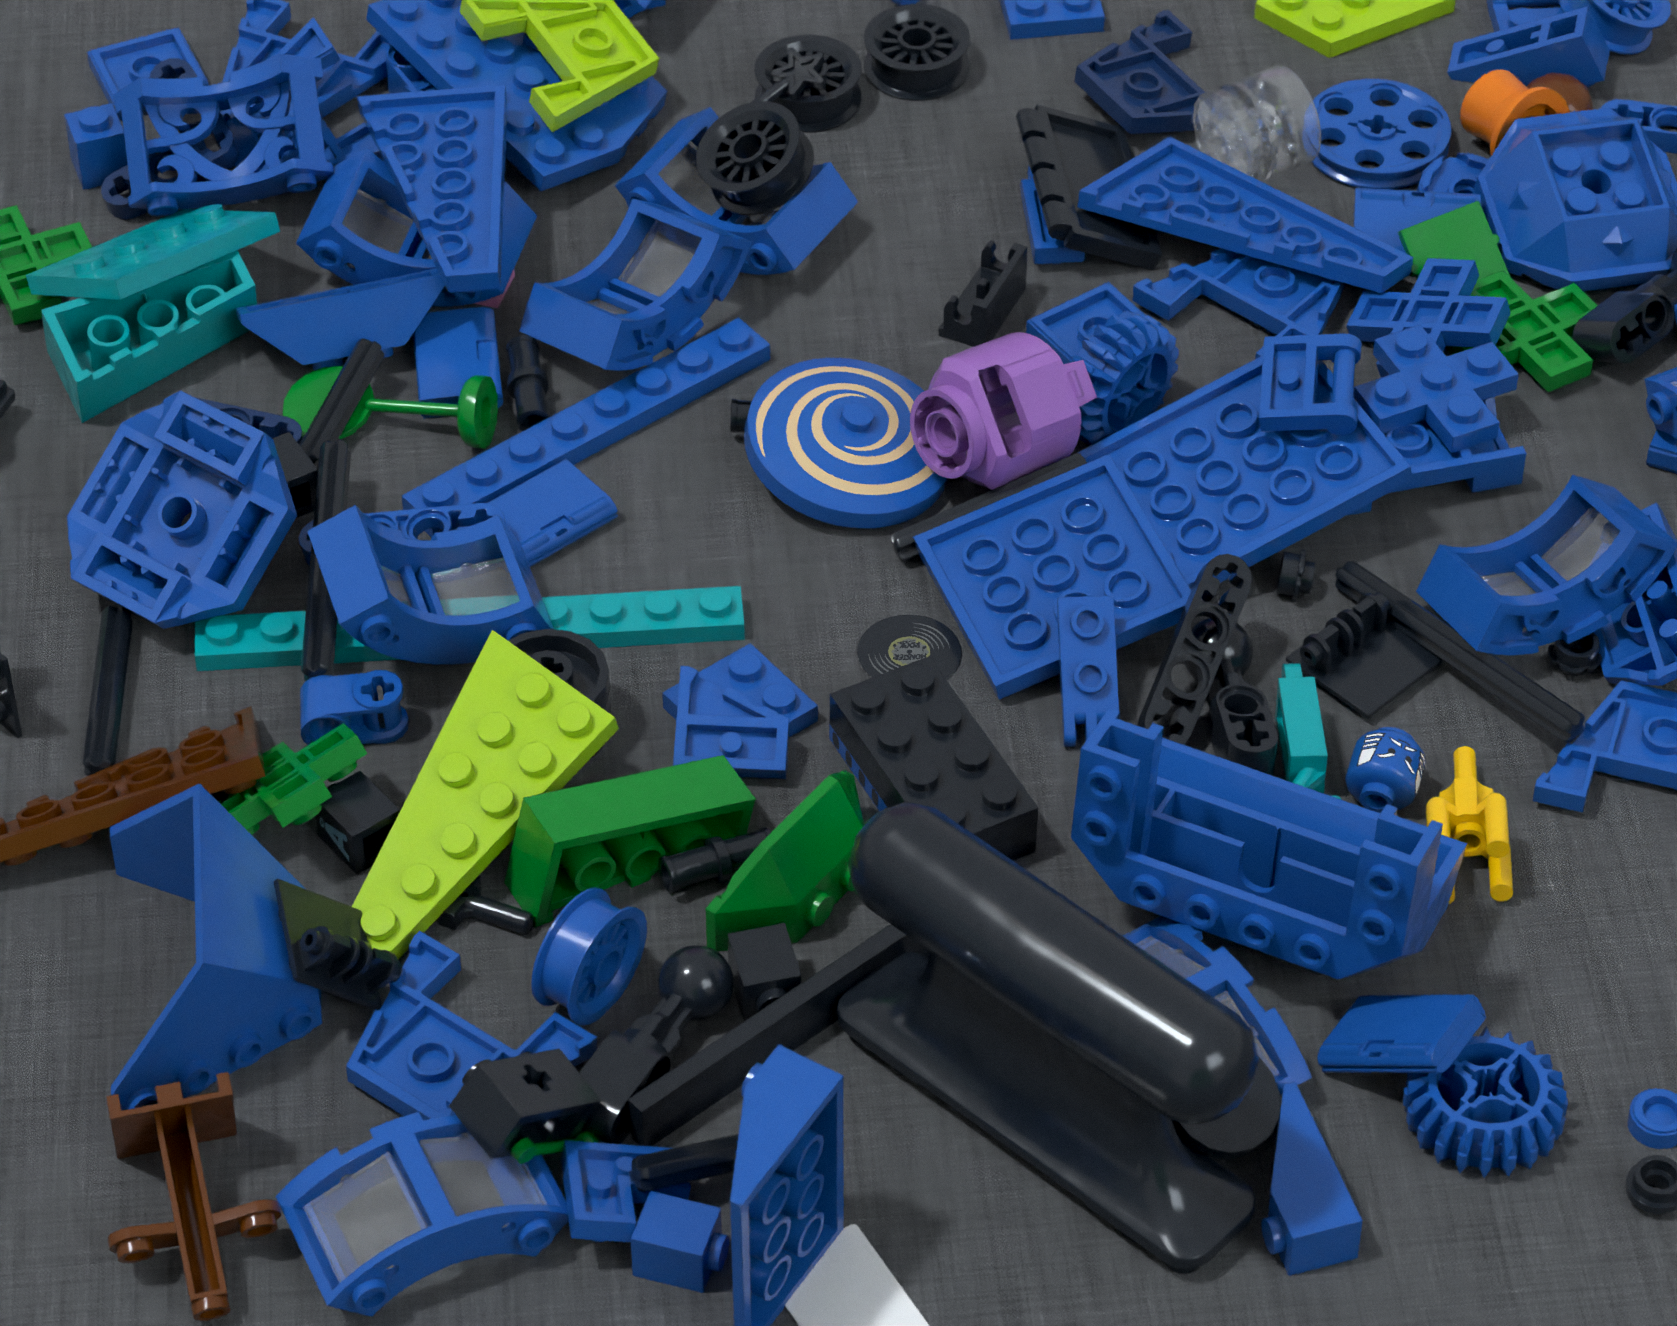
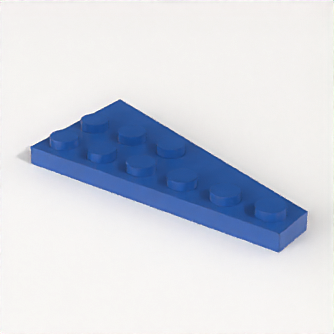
(450, 172)
(1220, 206)

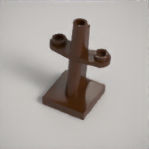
(174, 1130)

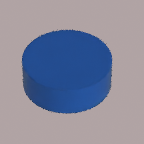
(1654, 1118)

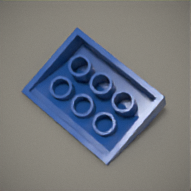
(785, 1181)

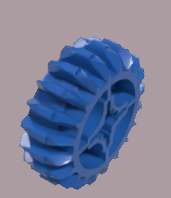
(1129, 370)
(1486, 1114)

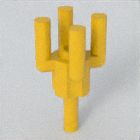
(1476, 818)

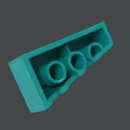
(125, 345)

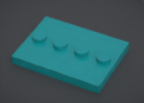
(153, 253)

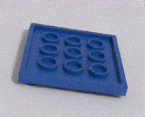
(1051, 541)

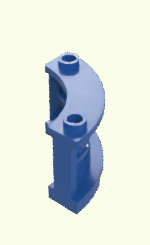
(170, 99)

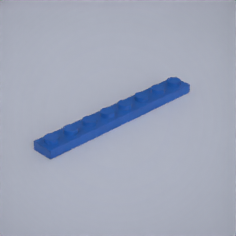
(599, 418)

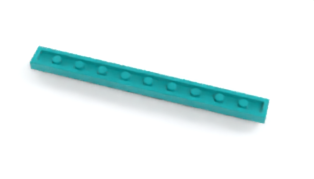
(605, 619)

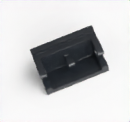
(987, 297)

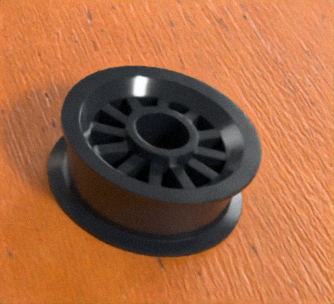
(916, 52)
(816, 108)
(755, 158)

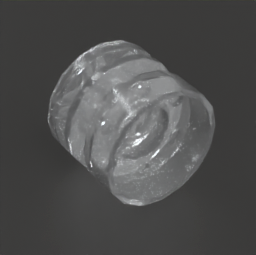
(1259, 123)

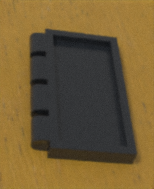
(1064, 158)

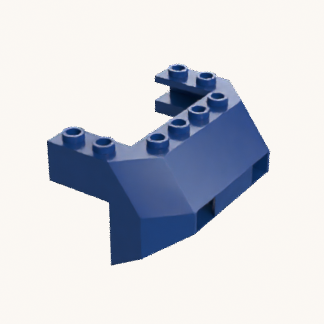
(1257, 854)

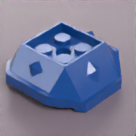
(1581, 200)
(153, 474)

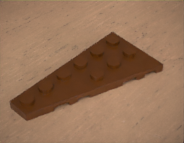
(213, 758)

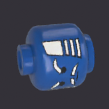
(1385, 769)

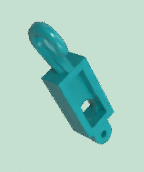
(1300, 729)

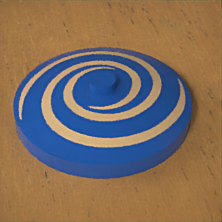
(840, 443)

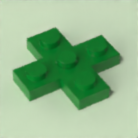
(27, 253)
(1540, 330)
(294, 781)

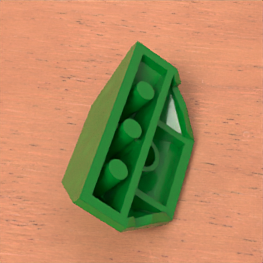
(795, 870)

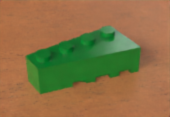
(620, 830)

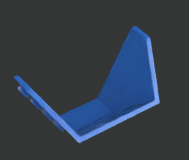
(241, 989)

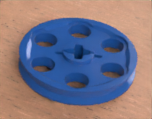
(1379, 133)

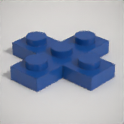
(1438, 304)
(1436, 388)

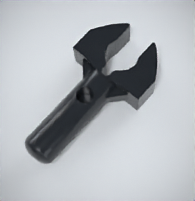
(473, 904)

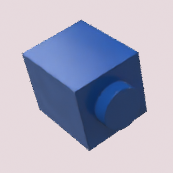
(95, 143)
(678, 1242)

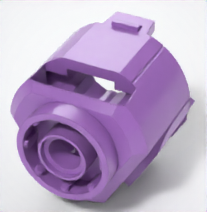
(1000, 411)

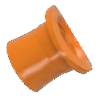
(1499, 100)

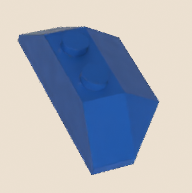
(329, 323)
(1642, 634)

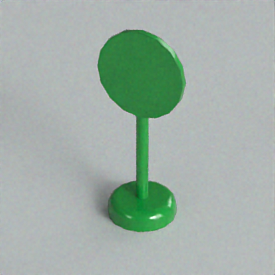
(474, 412)

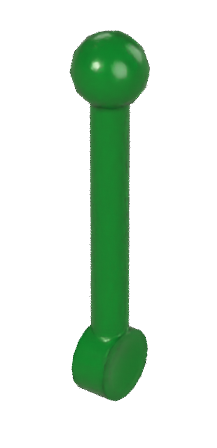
(526, 1149)

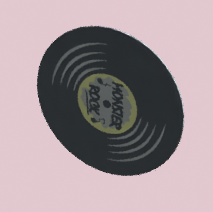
(905, 640)

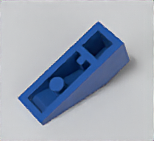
(1556, 44)
(1309, 1205)

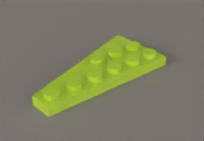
(505, 739)

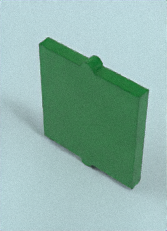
(1454, 235)

